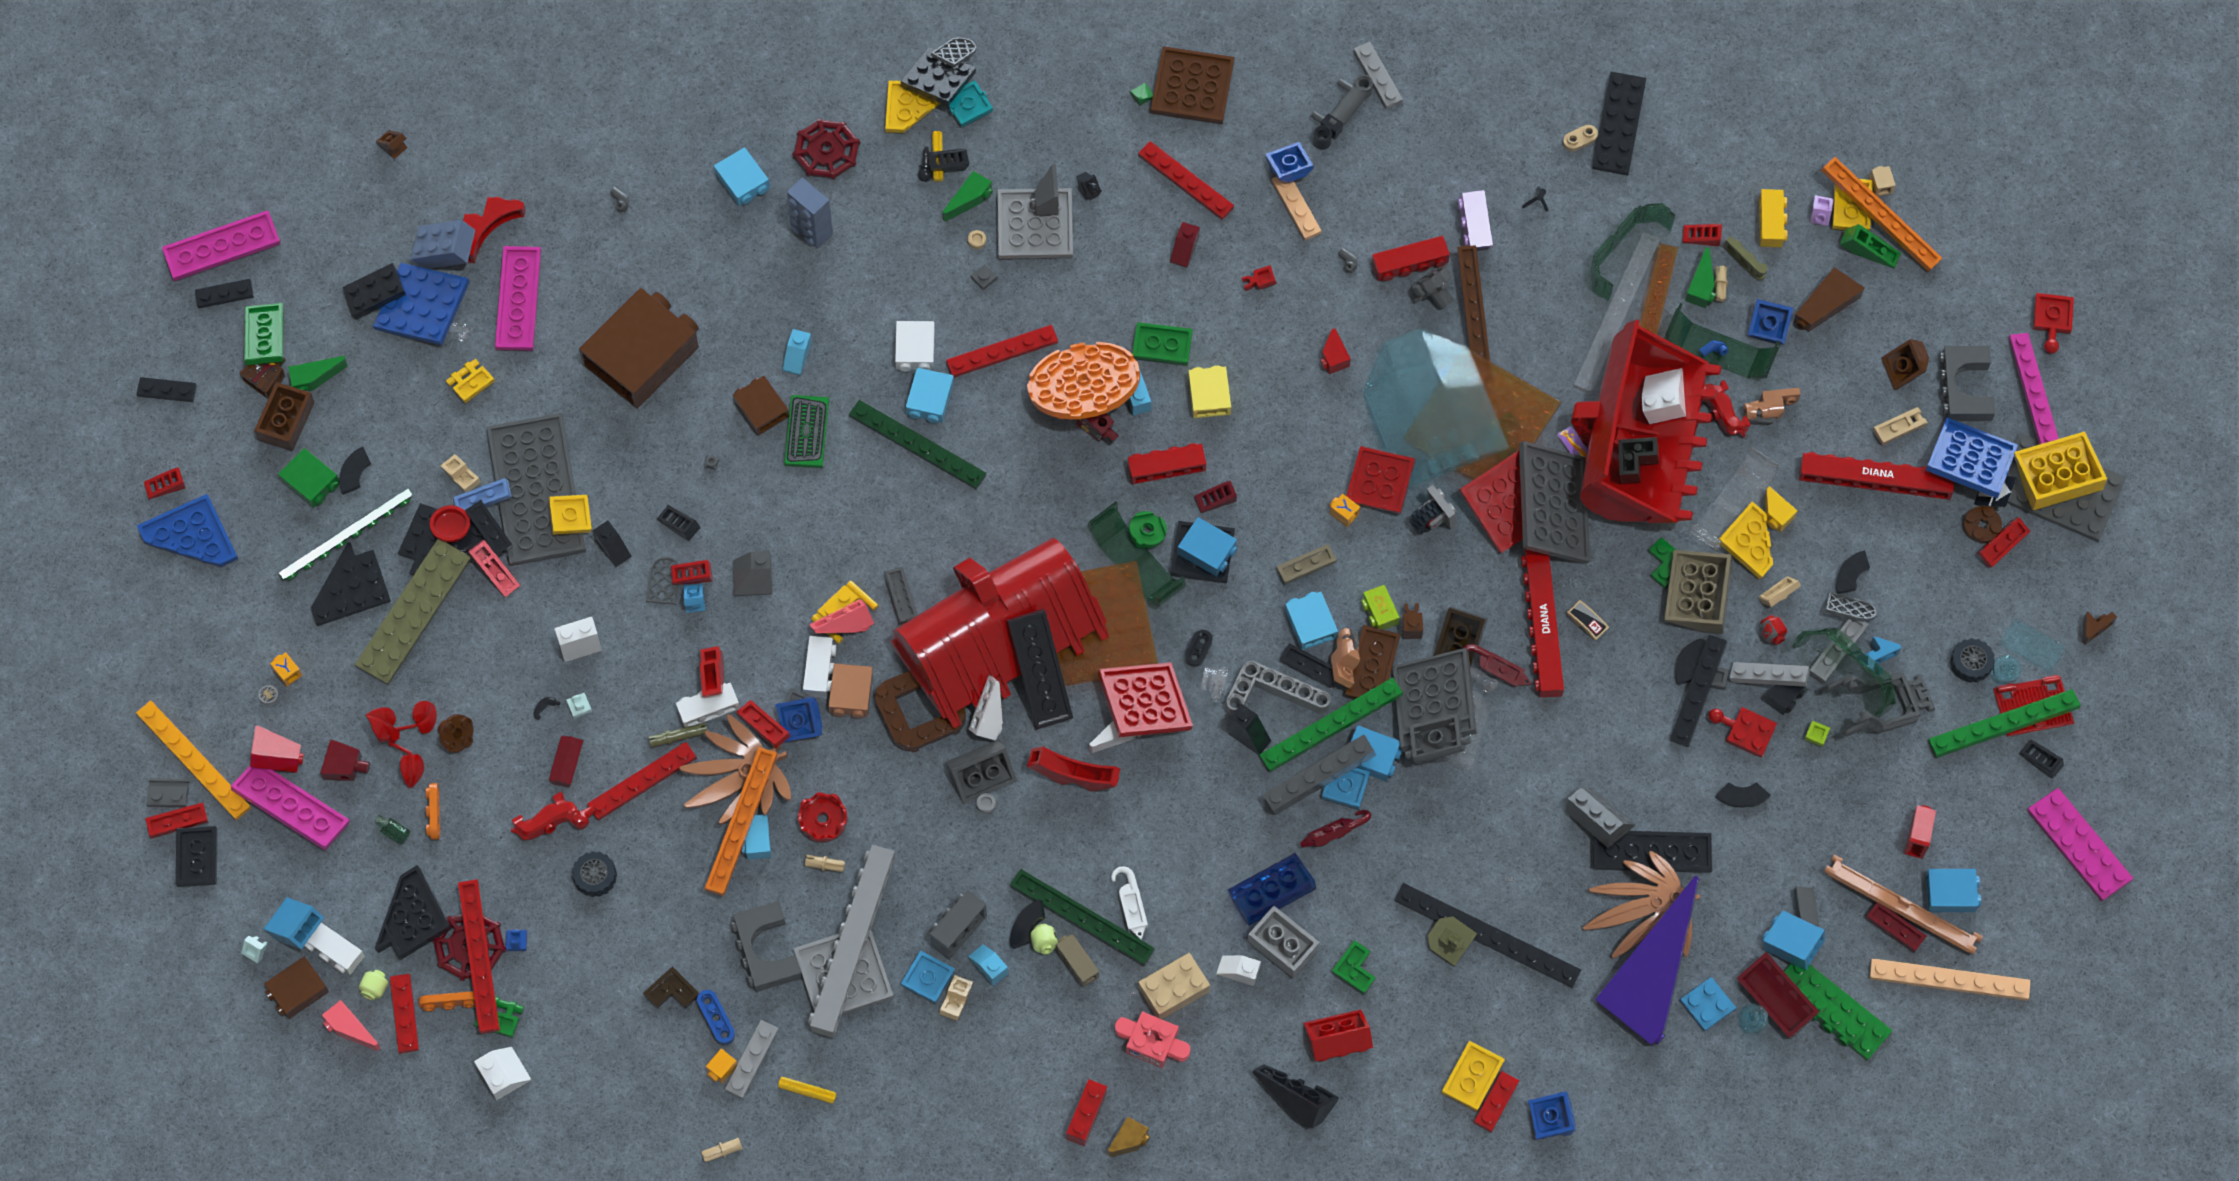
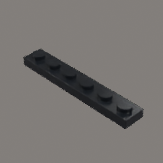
(1698, 690)

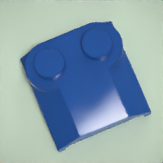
(1289, 162)
(1770, 321)
(800, 718)
(1552, 1115)

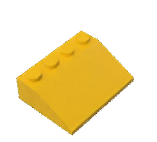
(2059, 470)

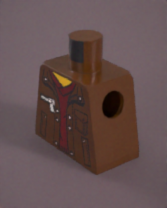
(263, 376)

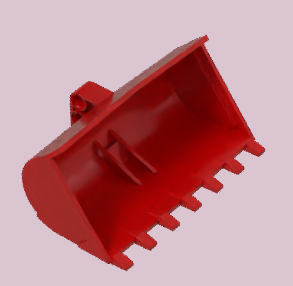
(1620, 416)
(968, 634)

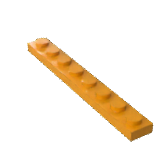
(193, 760)

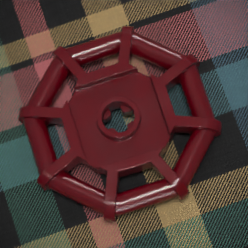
(826, 158)
(459, 952)

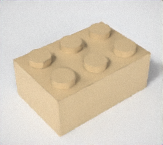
(1174, 986)

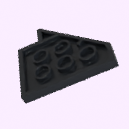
(420, 538)
(350, 587)
(412, 916)

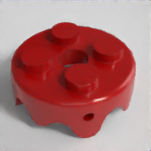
(819, 805)

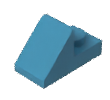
(694, 597)
(1883, 650)

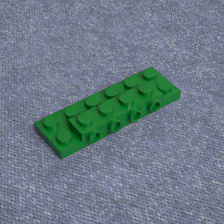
(1840, 1012)

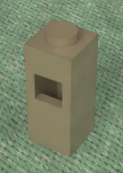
(1077, 960)

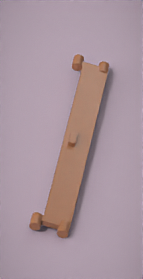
(1902, 906)

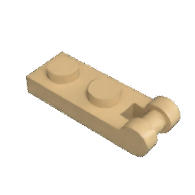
(1899, 426)

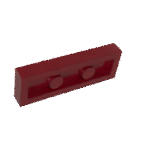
(1896, 927)

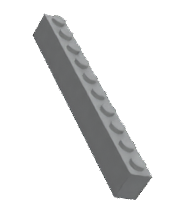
(852, 941)

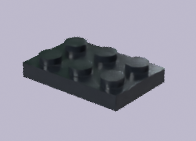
(374, 290)
(196, 856)

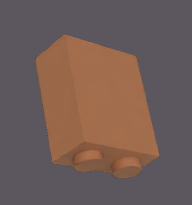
(850, 690)

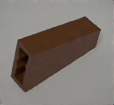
(1829, 298)

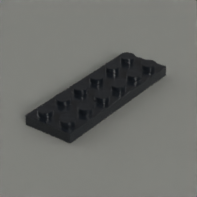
(1619, 123)
(1040, 668)
(1680, 849)

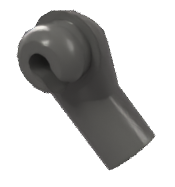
(622, 199)
(1350, 260)

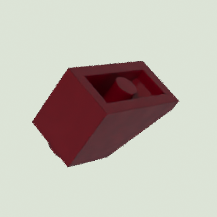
(1185, 244)

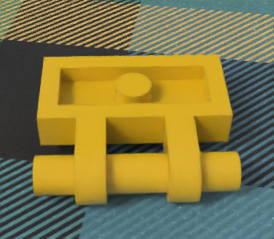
(471, 385)

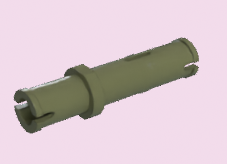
(677, 735)

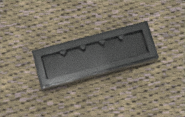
(901, 594)

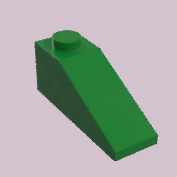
(970, 195)
(1869, 246)
(1702, 285)
(314, 374)

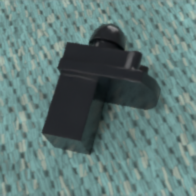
(1089, 185)

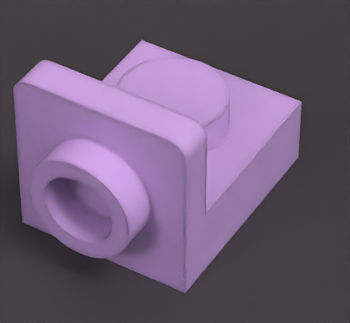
(1821, 210)

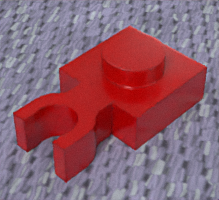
(1262, 277)

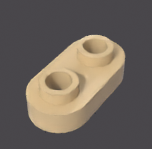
(1581, 137)

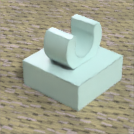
(579, 705)
(253, 949)

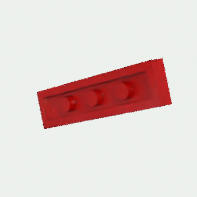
(404, 1013)

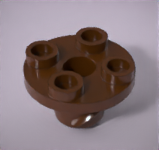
(456, 733)

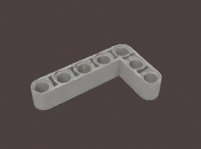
(1274, 688)

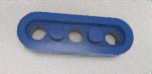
(715, 1009)

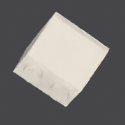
(502, 1071)

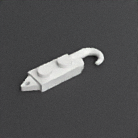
(1131, 903)

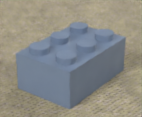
(443, 244)

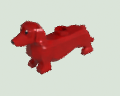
(1723, 411)
(551, 816)

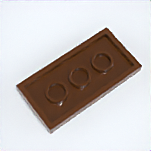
(1376, 656)

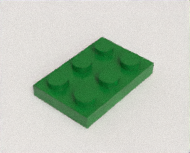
(1162, 343)

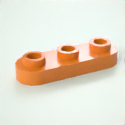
(433, 811)
(447, 1001)

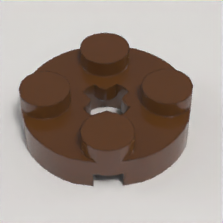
(1985, 514)

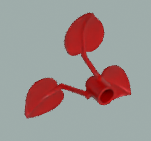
(382, 724)

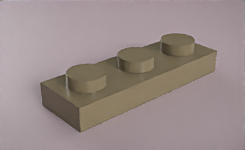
(1306, 564)

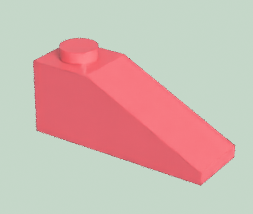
(493, 568)
(848, 619)
(346, 1025)

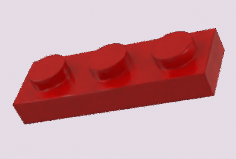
(2003, 542)
(763, 724)
(180, 818)
(1496, 1101)

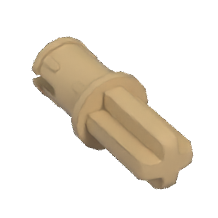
(1720, 283)
(824, 863)
(721, 1150)

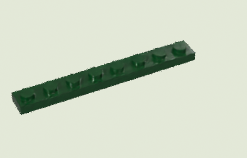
(917, 444)
(1082, 917)

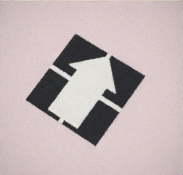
(2002, 500)

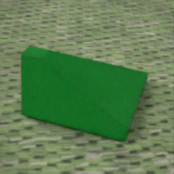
(1142, 94)

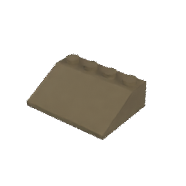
(1699, 590)

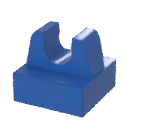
(516, 940)

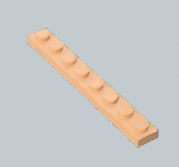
(1949, 979)

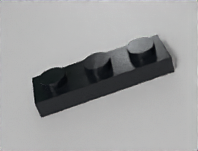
(224, 293)
(166, 389)
(489, 528)
(1308, 665)

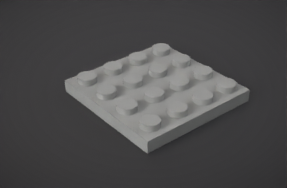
(1032, 236)
(870, 981)

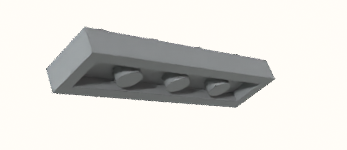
(1381, 80)
(1834, 654)
(1769, 674)
(751, 1059)

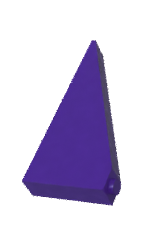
(1646, 982)

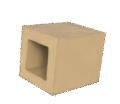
(1882, 181)

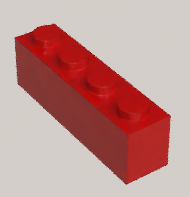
(1410, 258)
(1166, 463)

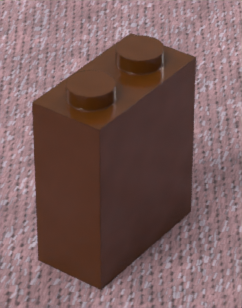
(760, 405)
(295, 988)

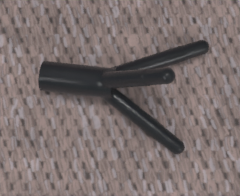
(1540, 197)

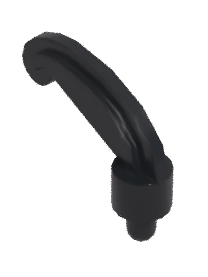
(543, 704)

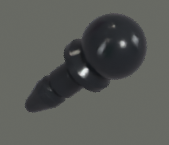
(925, 173)

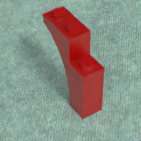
(496, 213)
(1068, 770)

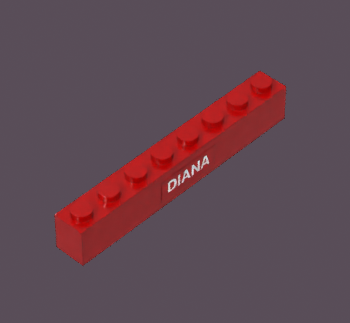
(1874, 476)
(1543, 624)

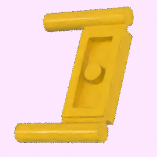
(844, 597)

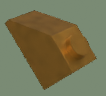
(1129, 1138)

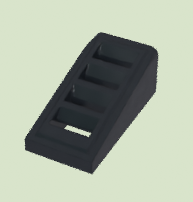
(959, 157)
(688, 529)
(2045, 768)

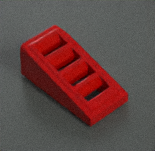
(1710, 228)
(168, 475)
(699, 578)

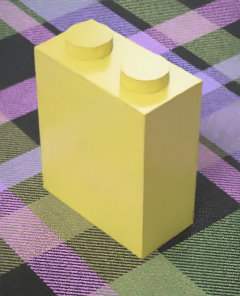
(1209, 392)

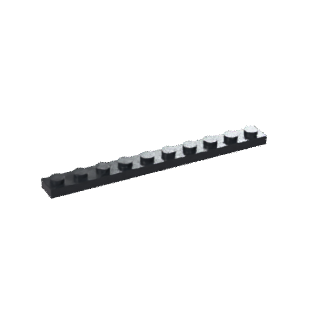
(1490, 936)

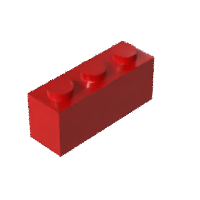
(1086, 1112)

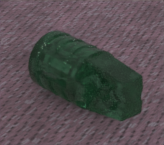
(392, 829)

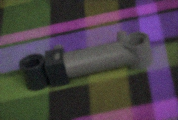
(1333, 123)

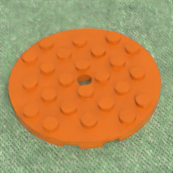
(1083, 380)

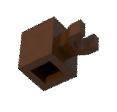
(1412, 623)

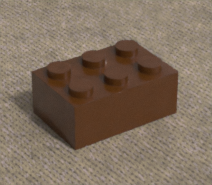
(284, 416)

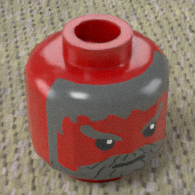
(1773, 630)

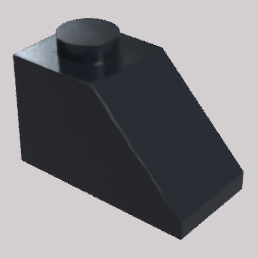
(611, 543)

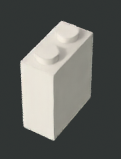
(914, 345)
(578, 639)

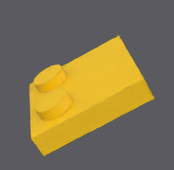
(570, 514)

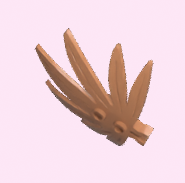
(735, 781)
(1658, 902)

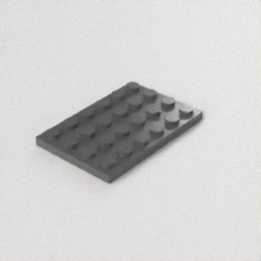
(1551, 503)
(2081, 515)

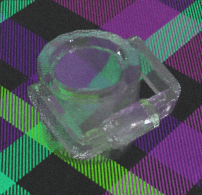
(1215, 682)

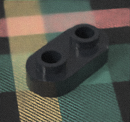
(1198, 648)

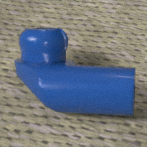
(1714, 346)

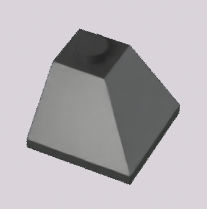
(1047, 194)
(753, 574)

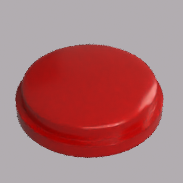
(450, 523)

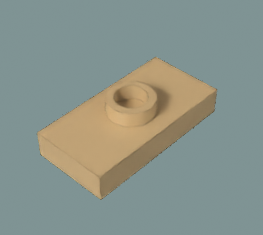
(1779, 591)

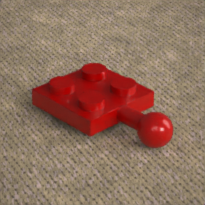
(2054, 315)
(1749, 730)

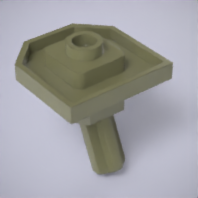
(1450, 939)

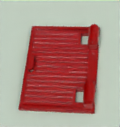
(2030, 692)

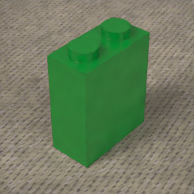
(309, 478)

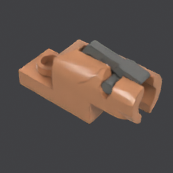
(1770, 405)
(1345, 657)

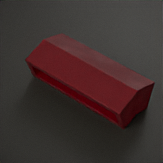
(565, 761)

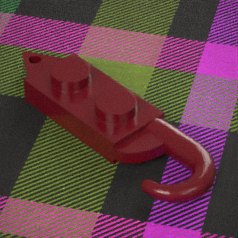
(1499, 667)
(1335, 830)

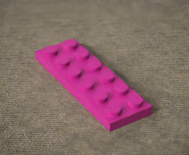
(221, 245)
(518, 298)
(290, 805)
(2080, 844)

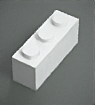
(819, 666)
(699, 709)
(334, 949)

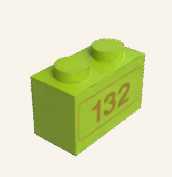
(1380, 608)

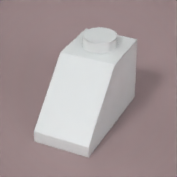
(1239, 969)

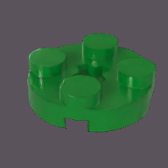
(1142, 538)

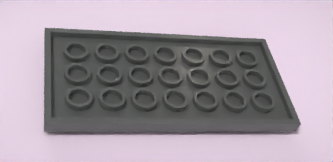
(537, 466)

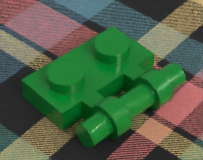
(507, 1022)

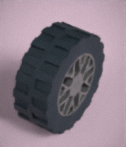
(1972, 660)
(594, 874)

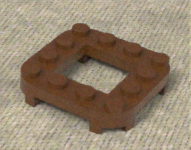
(902, 735)

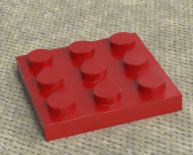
(1380, 479)

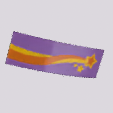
(1573, 442)

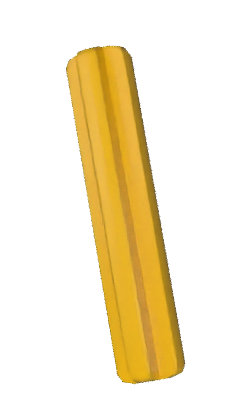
(937, 146)
(807, 1090)

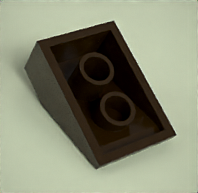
(1460, 630)

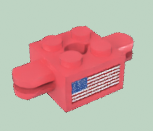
(1152, 1039)

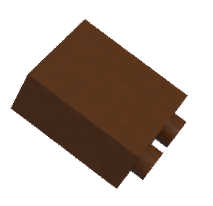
(640, 346)

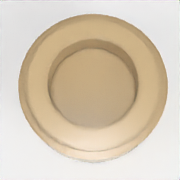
(977, 239)

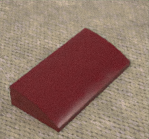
(1778, 995)

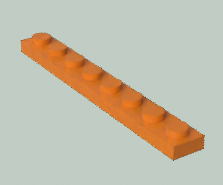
(1881, 214)
(741, 821)

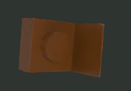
(392, 143)
(2094, 627)

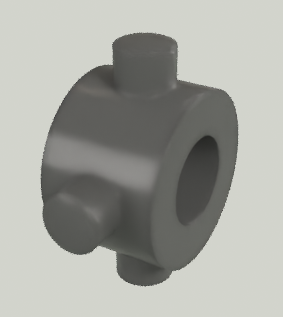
(711, 462)

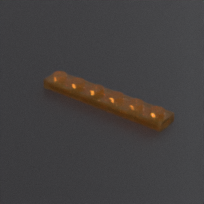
(1658, 288)

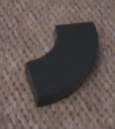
(352, 470)
(1850, 571)
(1688, 661)
(1742, 796)
(1025, 924)

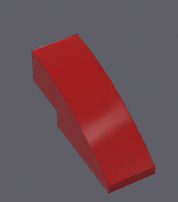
(712, 671)

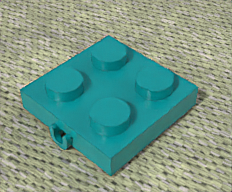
(970, 104)

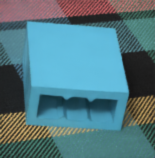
(742, 177)
(929, 395)
(1311, 620)

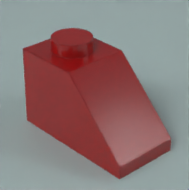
(1334, 354)

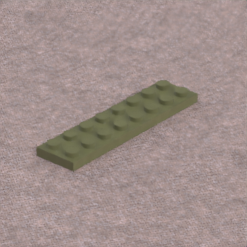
(412, 612)

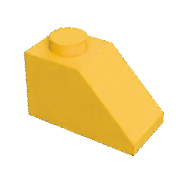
(1778, 510)

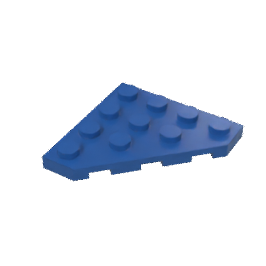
(191, 532)

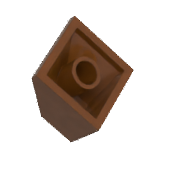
(1906, 362)

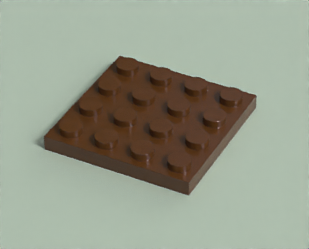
(1192, 84)

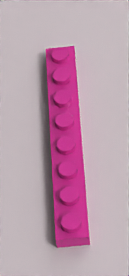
(2033, 388)

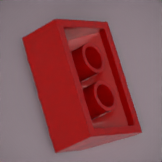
(1338, 1035)

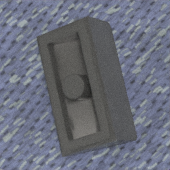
(1806, 904)

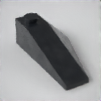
(1303, 1102)

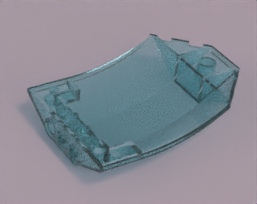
(1432, 405)

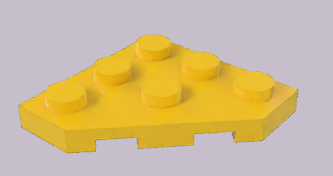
(905, 108)
(1749, 540)

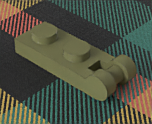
(1745, 258)

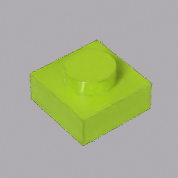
(1817, 733)

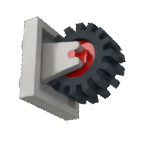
(1434, 512)

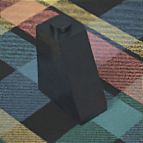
(1248, 729)

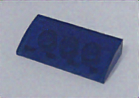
(1272, 887)

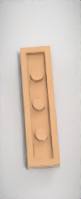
(1297, 208)

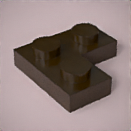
(669, 985)

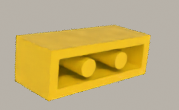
(1772, 218)

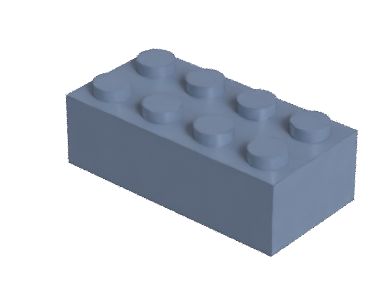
(809, 213)

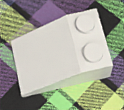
(1664, 396)

